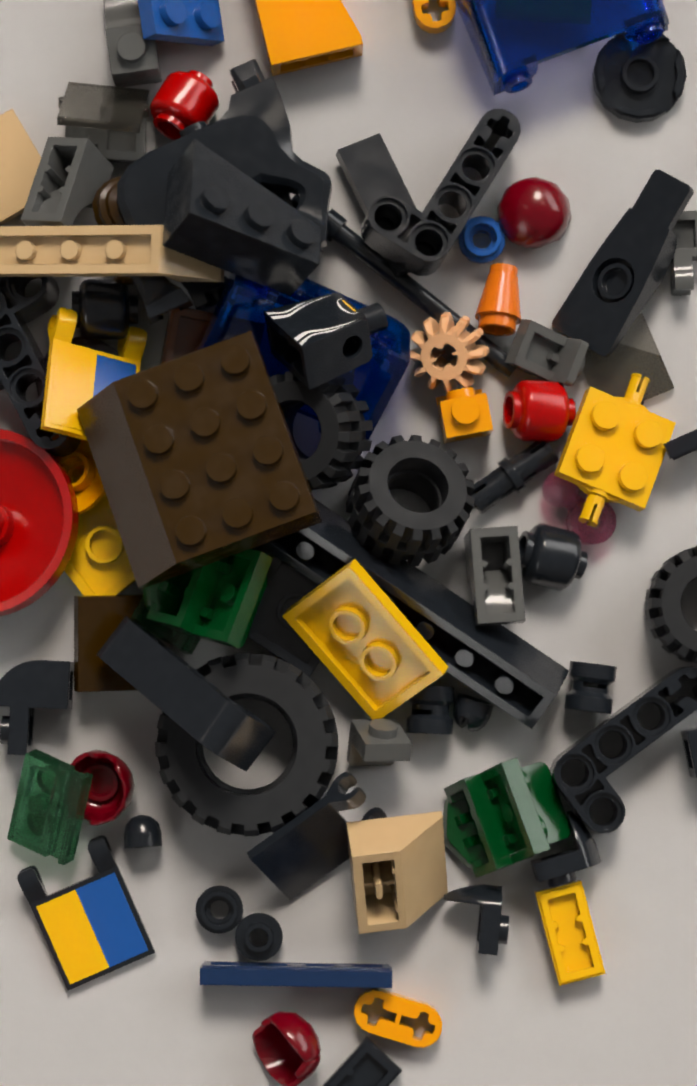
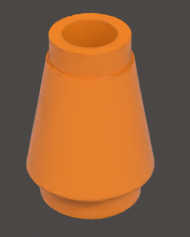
(500, 301)

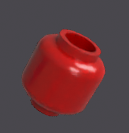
(182, 102)
(538, 410)

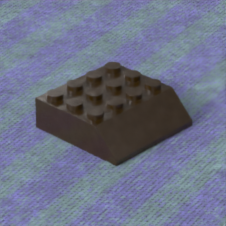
(197, 460)

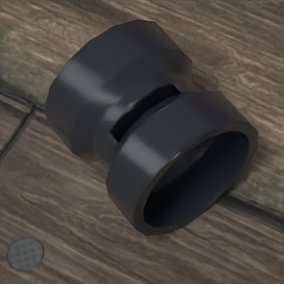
(590, 698)
(435, 699)

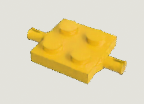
(614, 449)

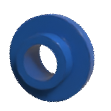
(481, 225)

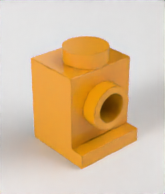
(464, 415)

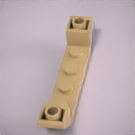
(97, 253)

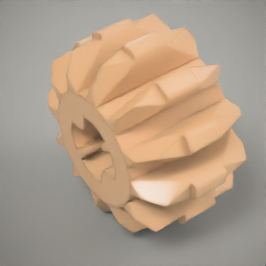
(459, 368)

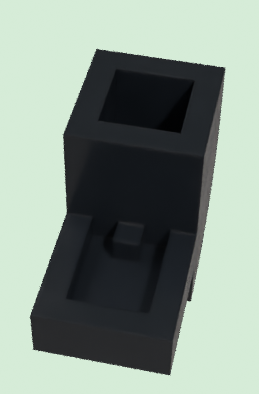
(31, 687)

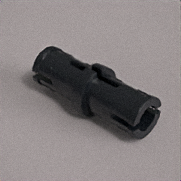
(513, 475)

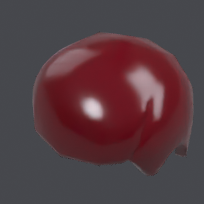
(534, 212)
(110, 786)
(287, 1047)

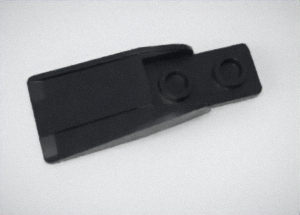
(626, 267)

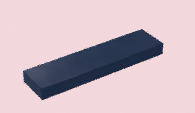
(296, 974)

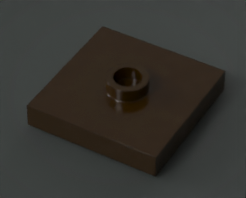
(93, 624)

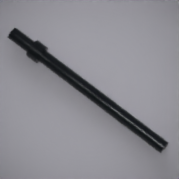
(404, 284)

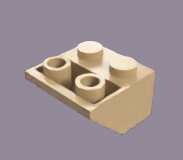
(396, 869)

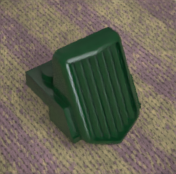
(212, 600)
(503, 816)

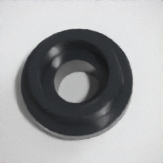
(265, 922)
(215, 924)

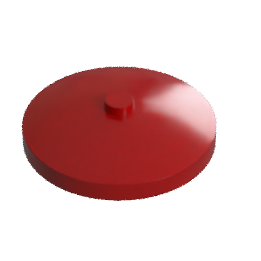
(35, 521)

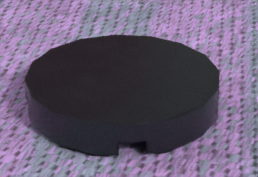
(639, 79)

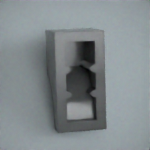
(130, 56)
(65, 181)
(495, 575)

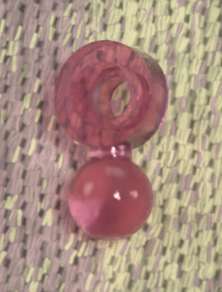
(566, 494)

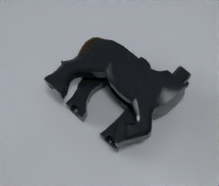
(249, 136)

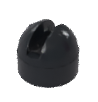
(471, 712)
(142, 832)

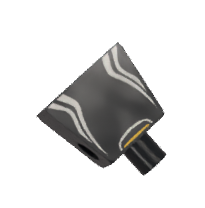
(323, 336)

